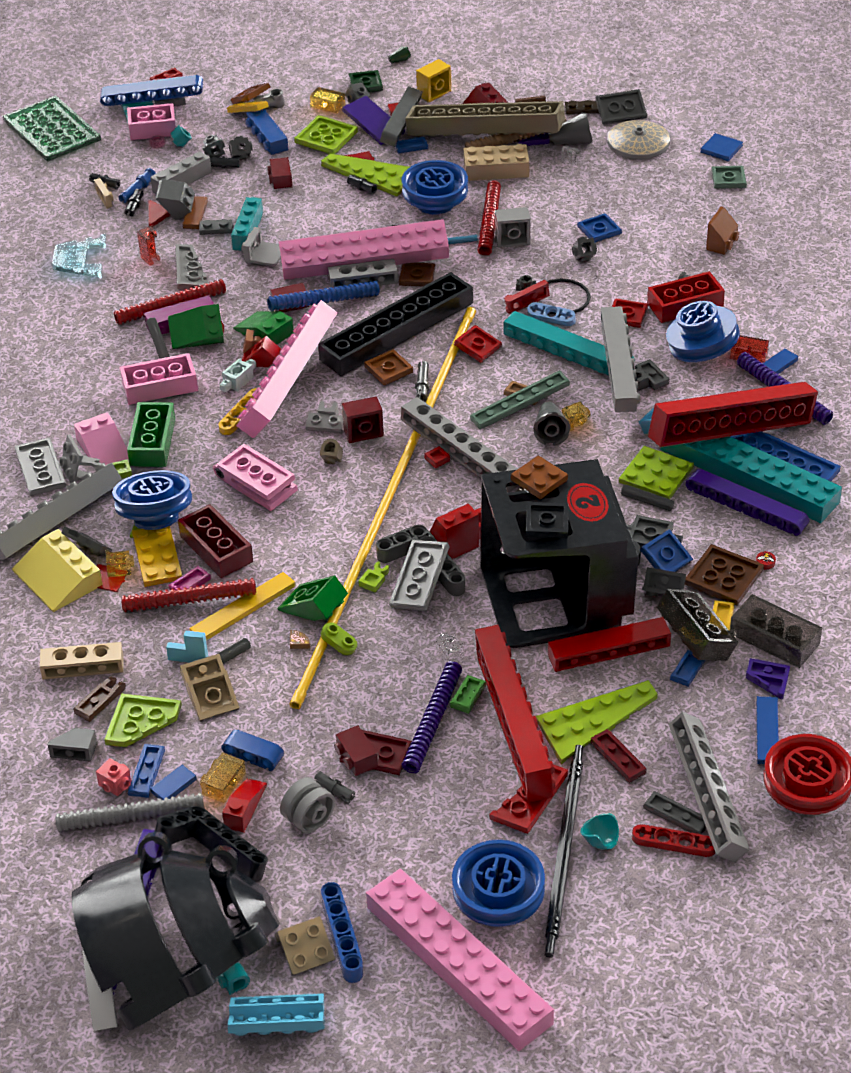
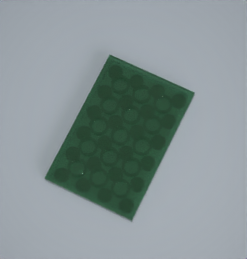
(51, 128)

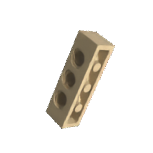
(81, 660)

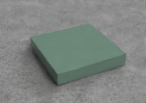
(728, 177)

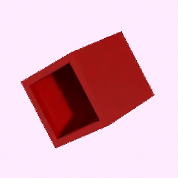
(459, 529)

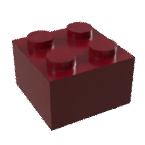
(362, 419)

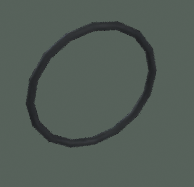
(577, 283)

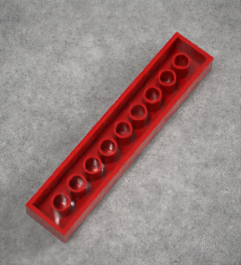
(732, 414)
(515, 714)

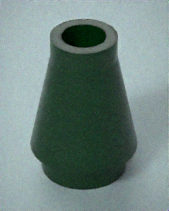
(399, 55)

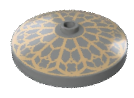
(638, 139)

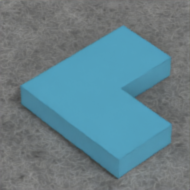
(193, 649)

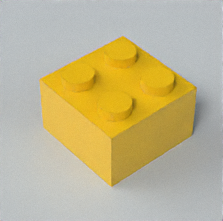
(434, 80)

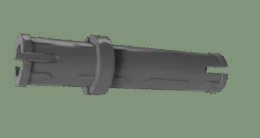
(422, 381)

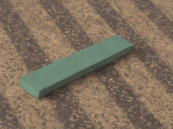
(520, 399)

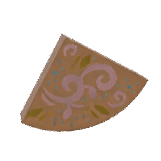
(298, 640)

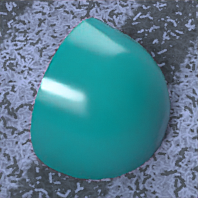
(601, 831)

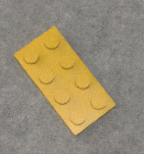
(156, 556)

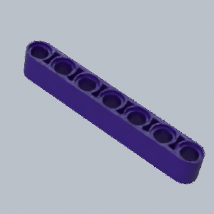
(748, 502)

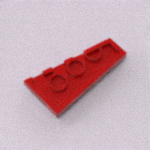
(523, 815)

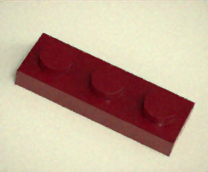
(618, 755)

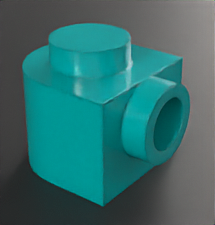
(180, 136)
(234, 979)

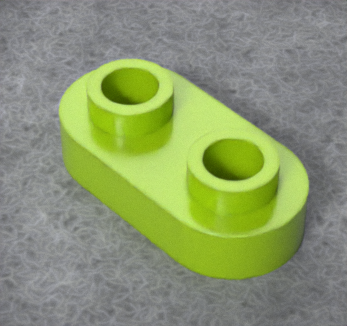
(339, 639)

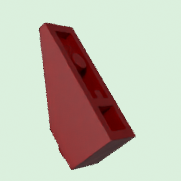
(242, 804)

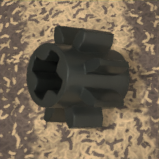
(524, 282)

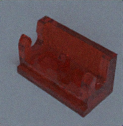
(147, 244)
(753, 346)

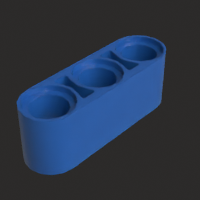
(253, 749)

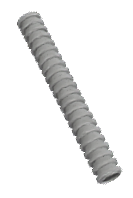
(125, 812)

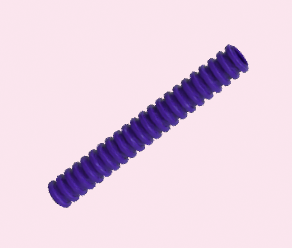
(771, 378)
(432, 717)

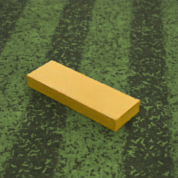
(246, 107)

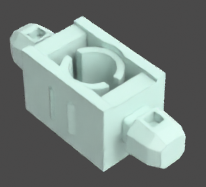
(237, 375)

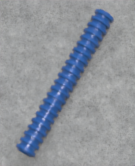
(326, 295)

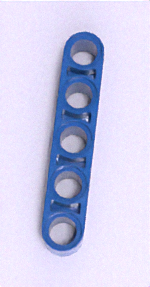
(342, 932)

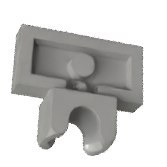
(325, 420)

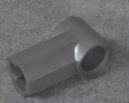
(275, 98)

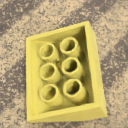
(57, 571)

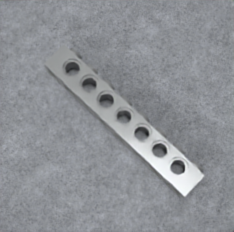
(453, 439)
(708, 787)

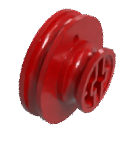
(806, 771)

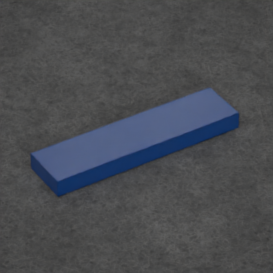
(766, 725)

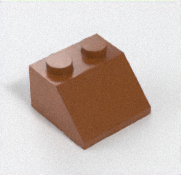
(721, 232)

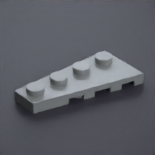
(188, 269)

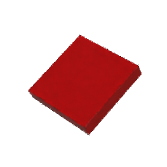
(634, 311)
(478, 343)

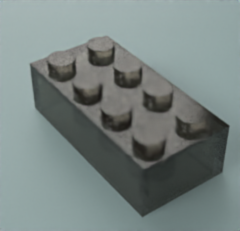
(697, 625)
(775, 630)

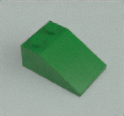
(273, 324)
(196, 327)
(315, 599)

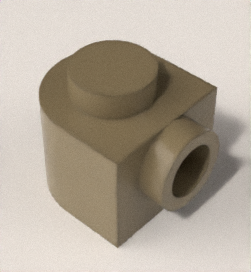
(331, 451)

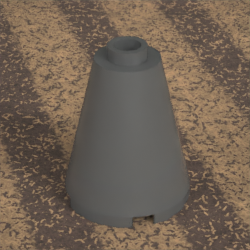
(573, 132)
(551, 425)

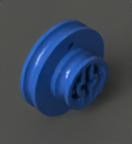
(435, 186)
(702, 332)
(152, 498)
(492, 865)

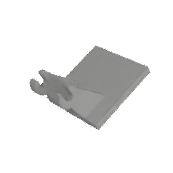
(73, 458)

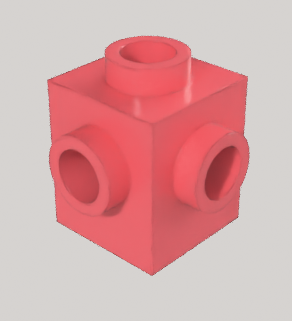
(113, 777)

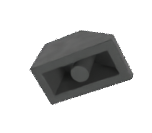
(74, 745)

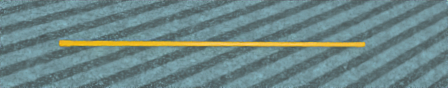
(301, 692)

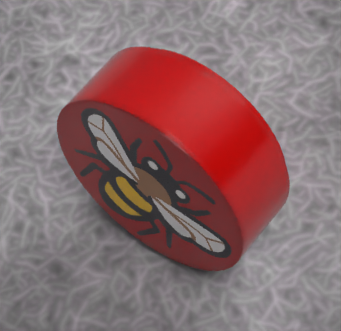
(767, 559)

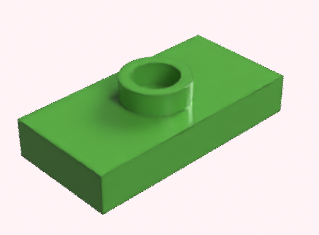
(468, 694)

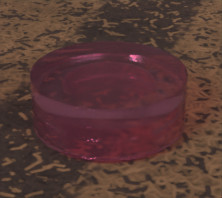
(157, 141)

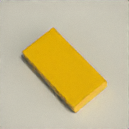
(724, 611)

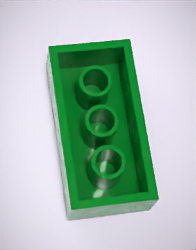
(151, 434)

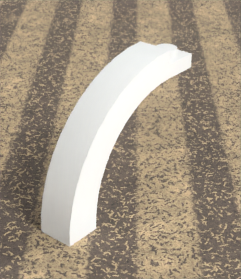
(101, 1003)

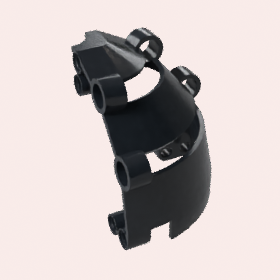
(128, 946)

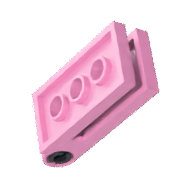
(256, 477)

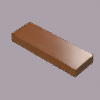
(193, 219)

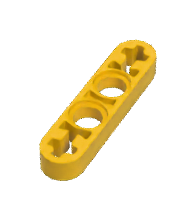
(224, 427)

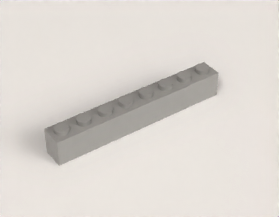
(619, 359)
(58, 509)

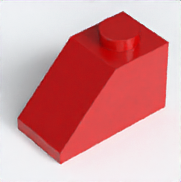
(263, 353)

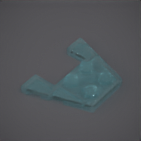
(72, 257)

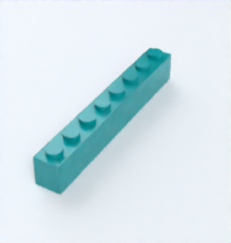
(556, 341)

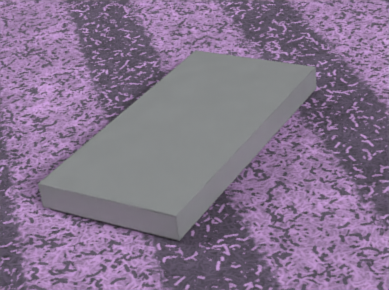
(40, 466)
(419, 575)

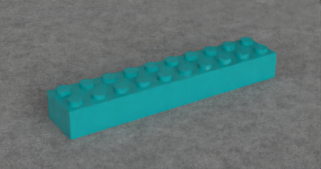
(762, 474)

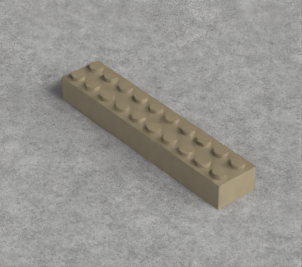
(485, 118)

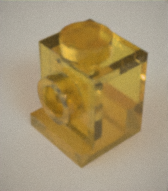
(576, 414)
(119, 563)

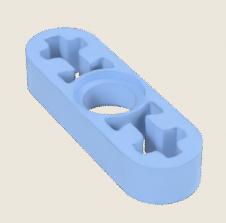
(557, 319)

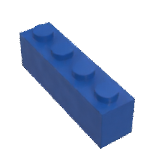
(267, 131)

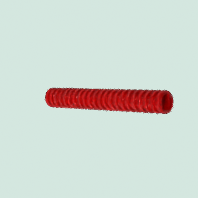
(488, 219)
(176, 298)
(188, 595)

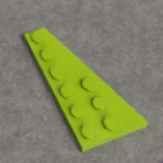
(385, 175)
(581, 721)

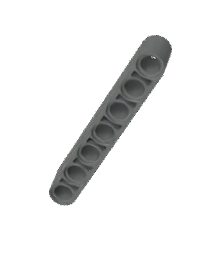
(397, 122)

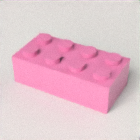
(158, 378)

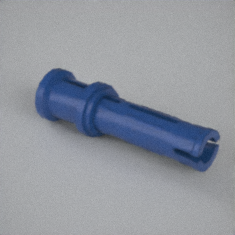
(142, 181)

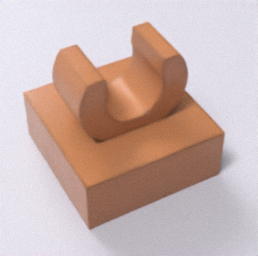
(249, 340)

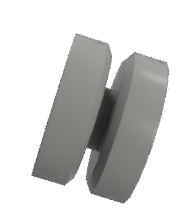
(307, 805)

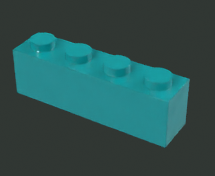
(248, 219)

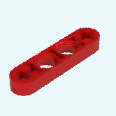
(675, 837)

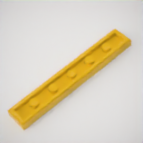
(244, 606)

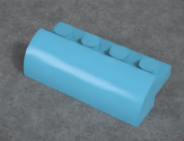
(276, 1014)

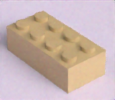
(496, 162)

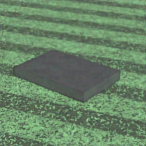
(621, 106)

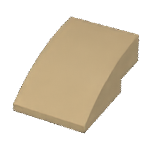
(209, 687)

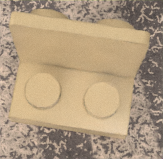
(305, 945)

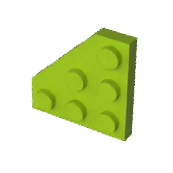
(139, 717)

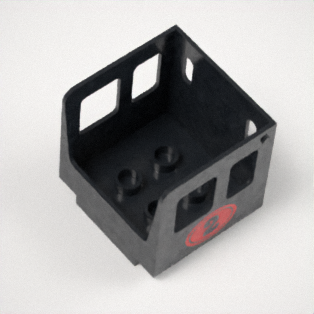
(590, 568)

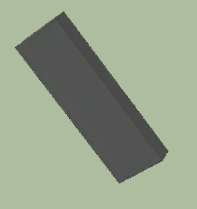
(675, 813)

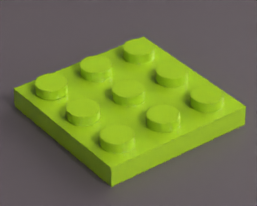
(326, 134)
(656, 472)

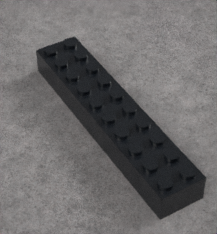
(395, 323)

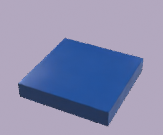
(721, 147)
(599, 227)
(666, 552)

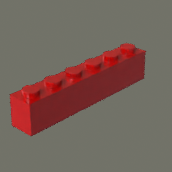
(609, 644)

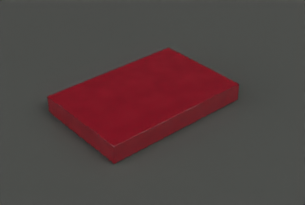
(389, 750)

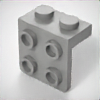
(260, 252)

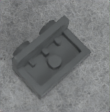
(660, 580)

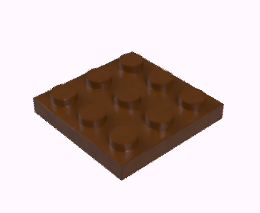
(724, 574)

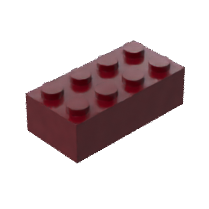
(215, 540)

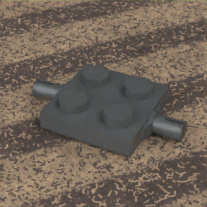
(646, 529)

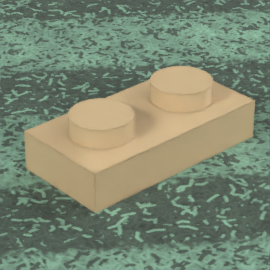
(103, 193)

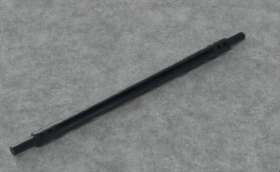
(563, 852)

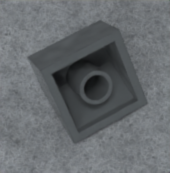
(175, 197)

